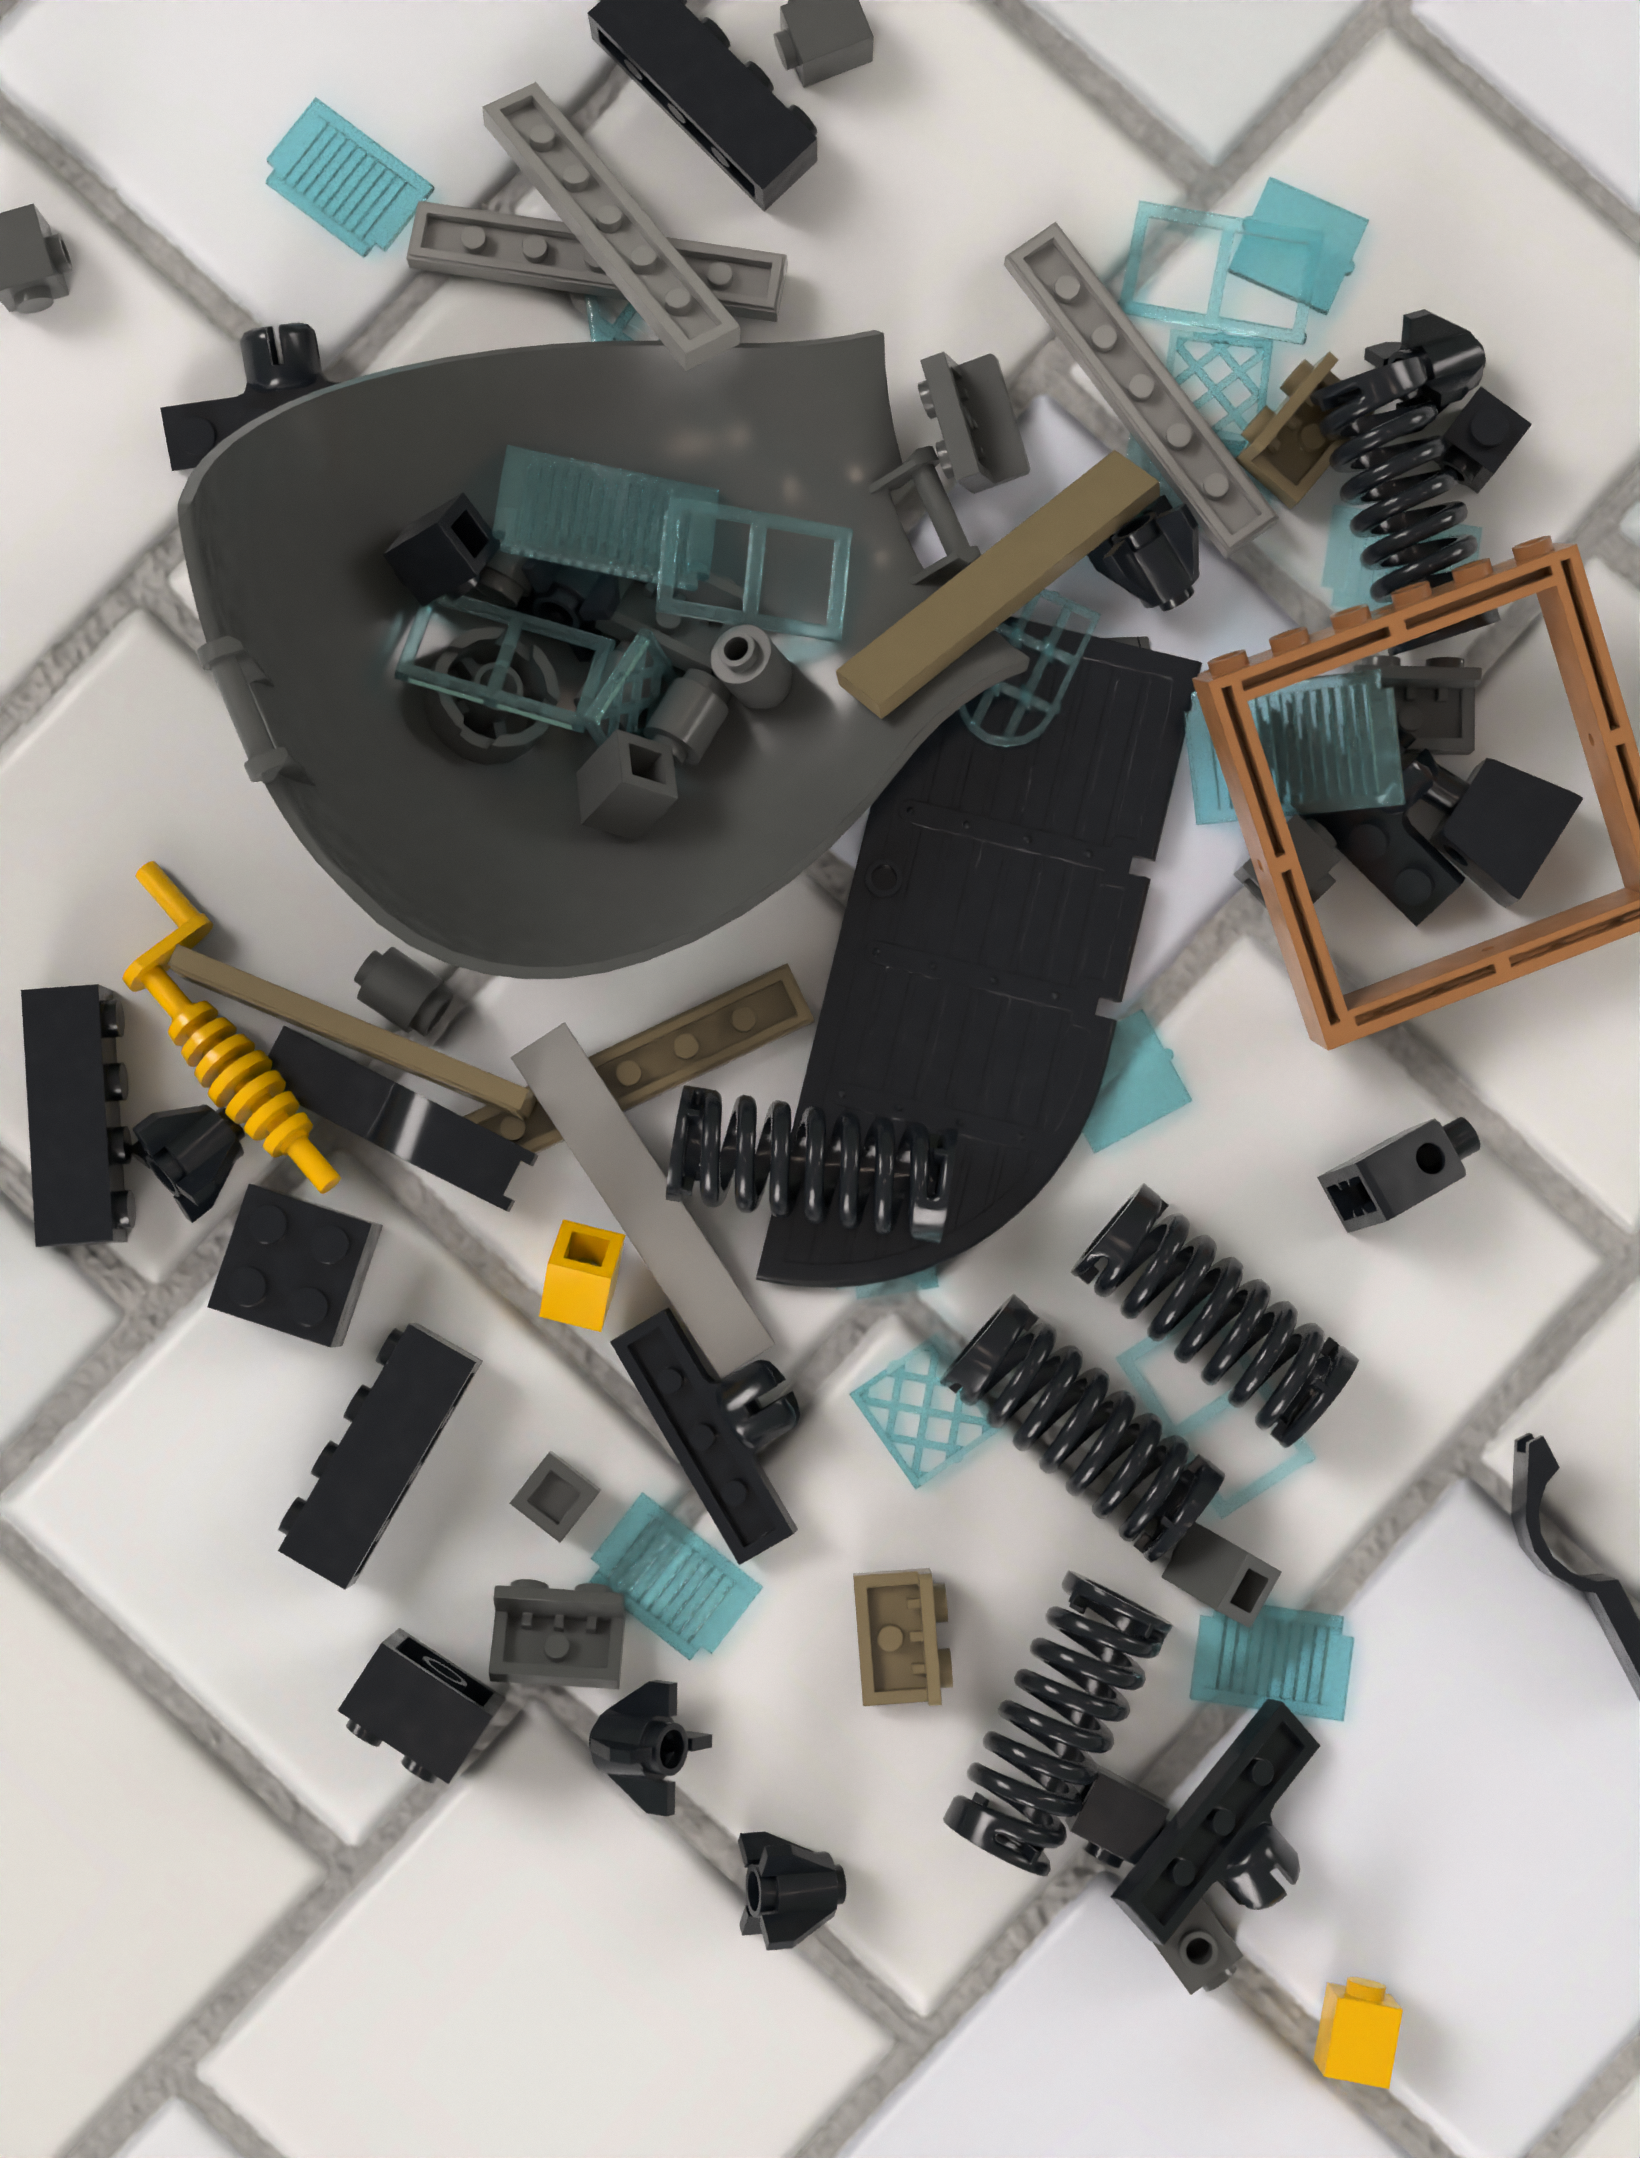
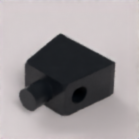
(1499, 825)
(1399, 1172)

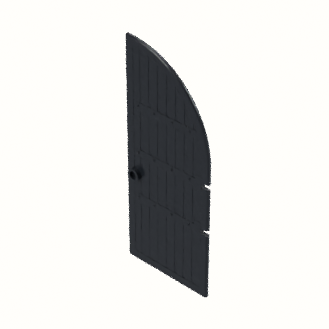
(980, 947)

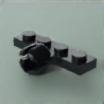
(200, 426)
(1391, 849)
(715, 1429)
(1224, 1830)

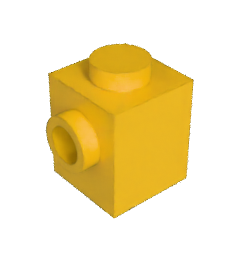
(581, 1275)
(1358, 2033)

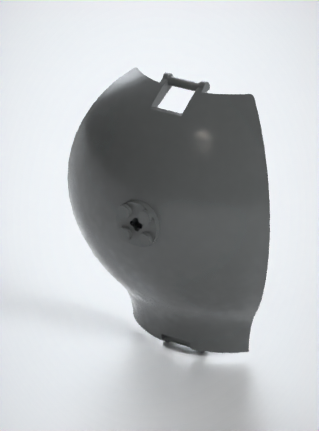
(467, 816)

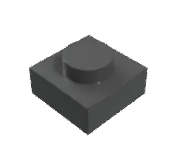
(555, 1496)

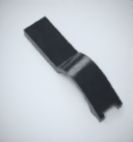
(398, 1118)
(1532, 1470)

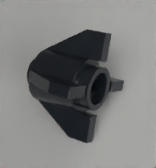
(1448, 352)
(1153, 555)
(570, 598)
(190, 1153)
(638, 1749)
(787, 1889)

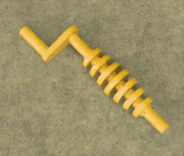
(223, 1060)

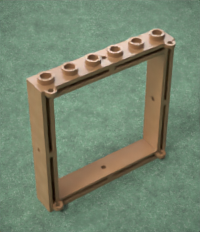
(1604, 730)

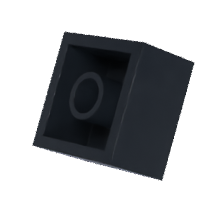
(295, 1266)
(420, 1707)

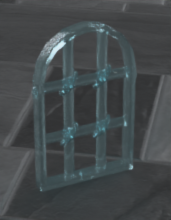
(1048, 653)

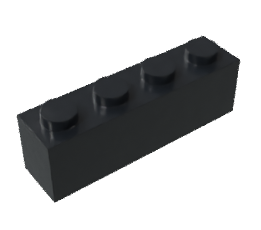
(709, 92)
(76, 1116)
(379, 1454)

